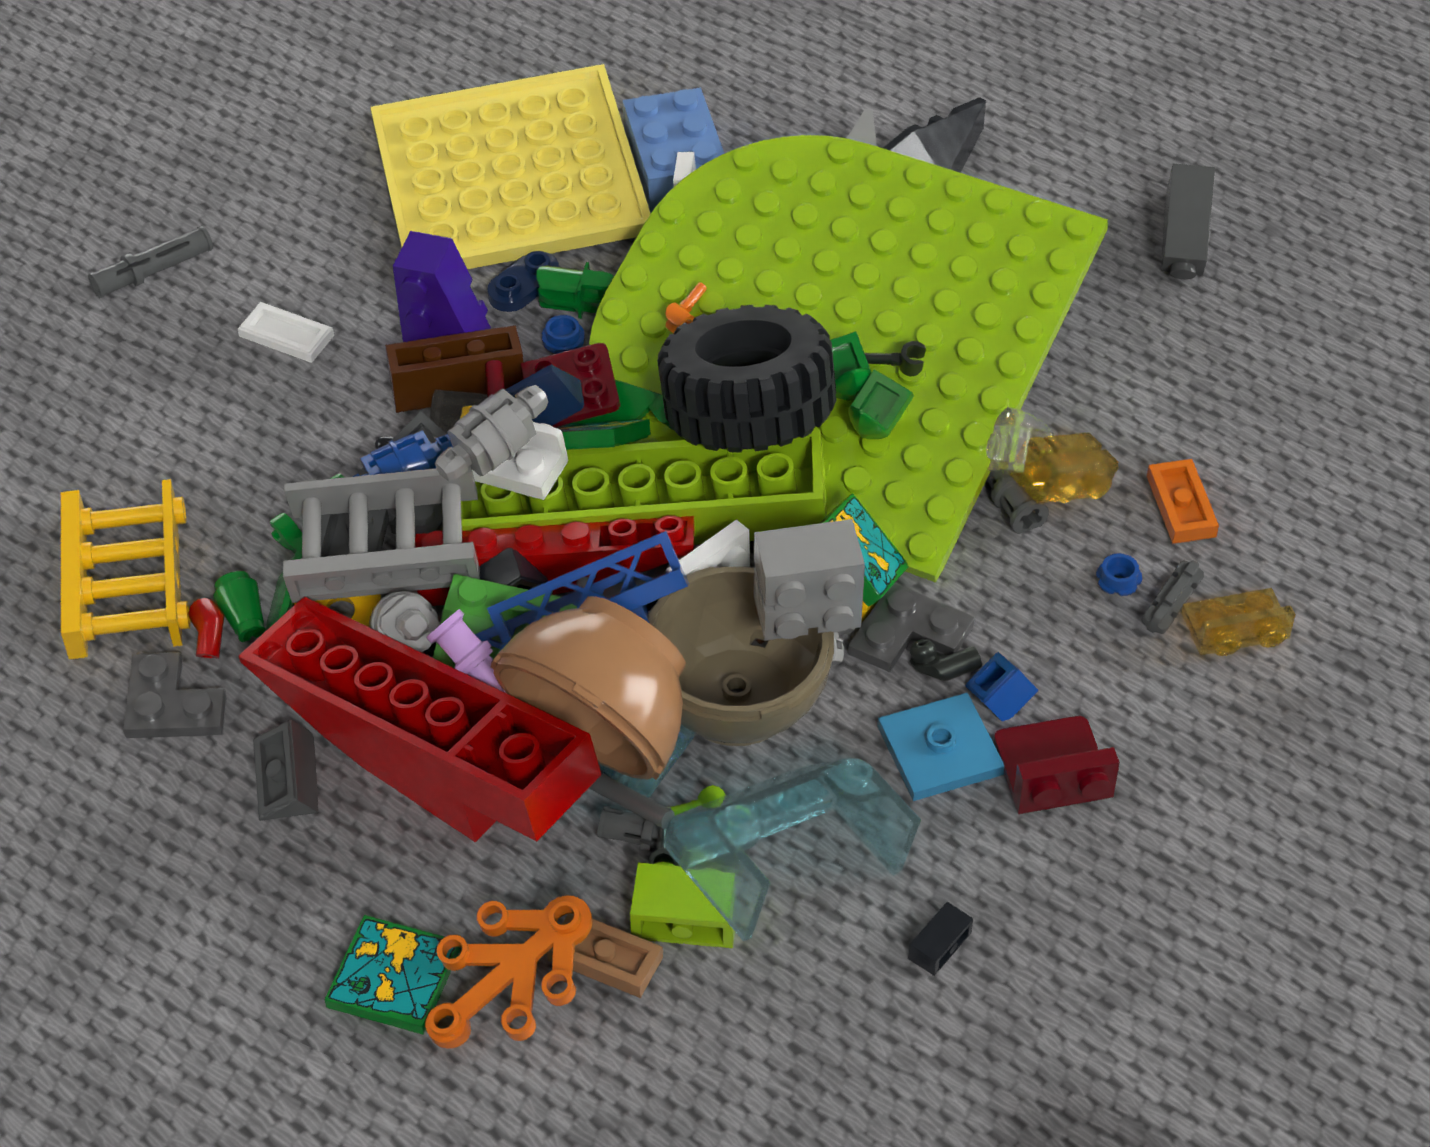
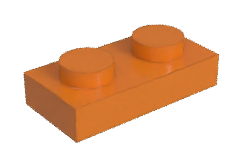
(1182, 501)

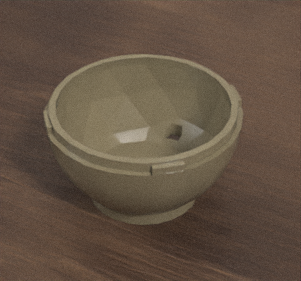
(714, 631)

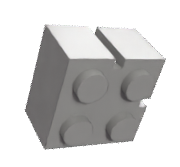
(808, 579)

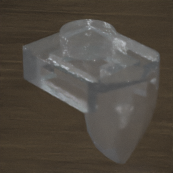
(1010, 440)

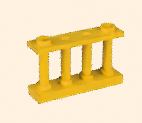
(79, 556)

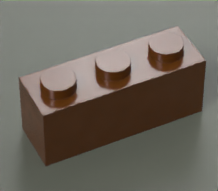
(451, 365)

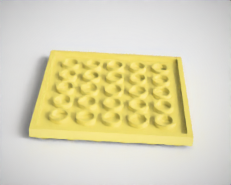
(513, 166)

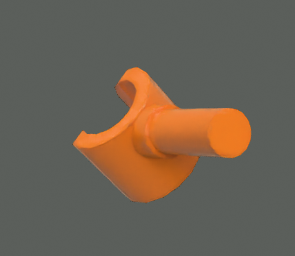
(679, 313)

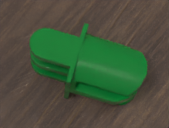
(572, 288)

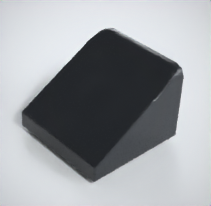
(512, 570)

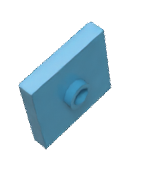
(940, 746)

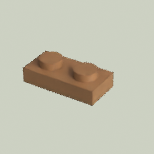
(615, 958)

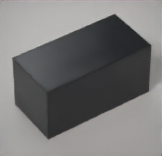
(940, 938)

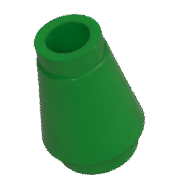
(241, 604)

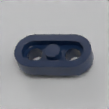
(518, 283)

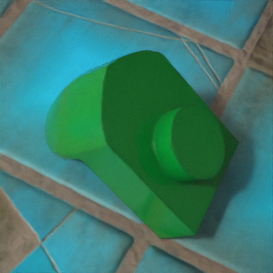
(849, 366)
(878, 406)

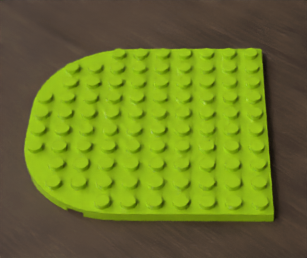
(879, 252)

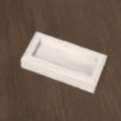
(286, 332)

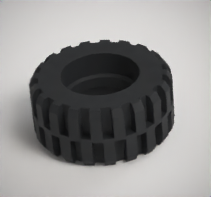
(747, 378)

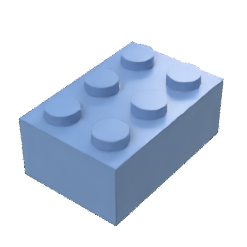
(662, 127)

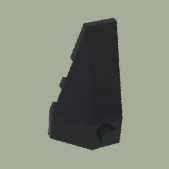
(944, 140)

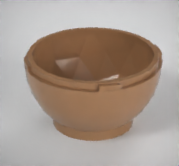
(605, 676)

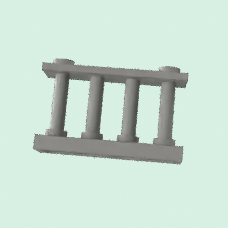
(380, 571)

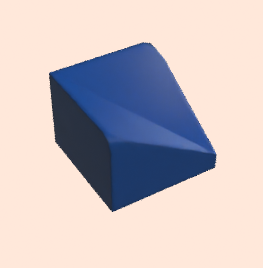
(1001, 687)

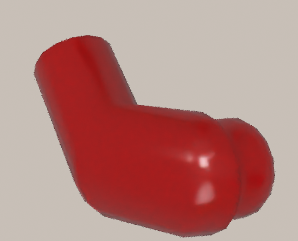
(209, 622)

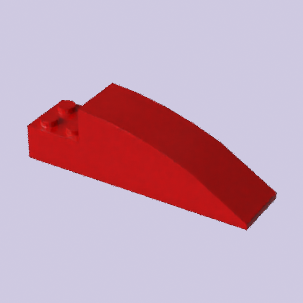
(424, 725)

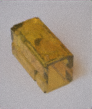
(1066, 468)

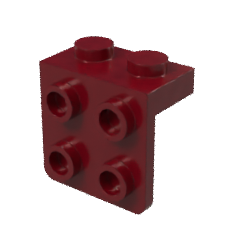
(595, 371)
(1055, 764)

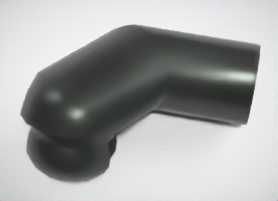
(943, 666)

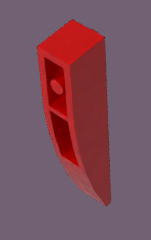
(570, 546)

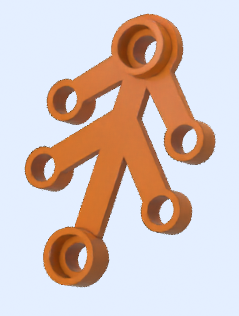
(513, 964)

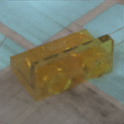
(1238, 621)

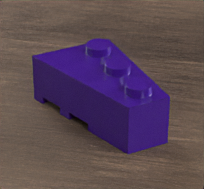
(435, 289)

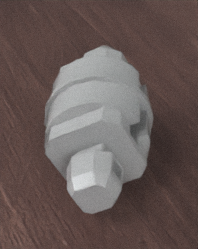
(491, 432)
(405, 618)

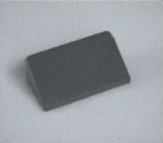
(285, 772)

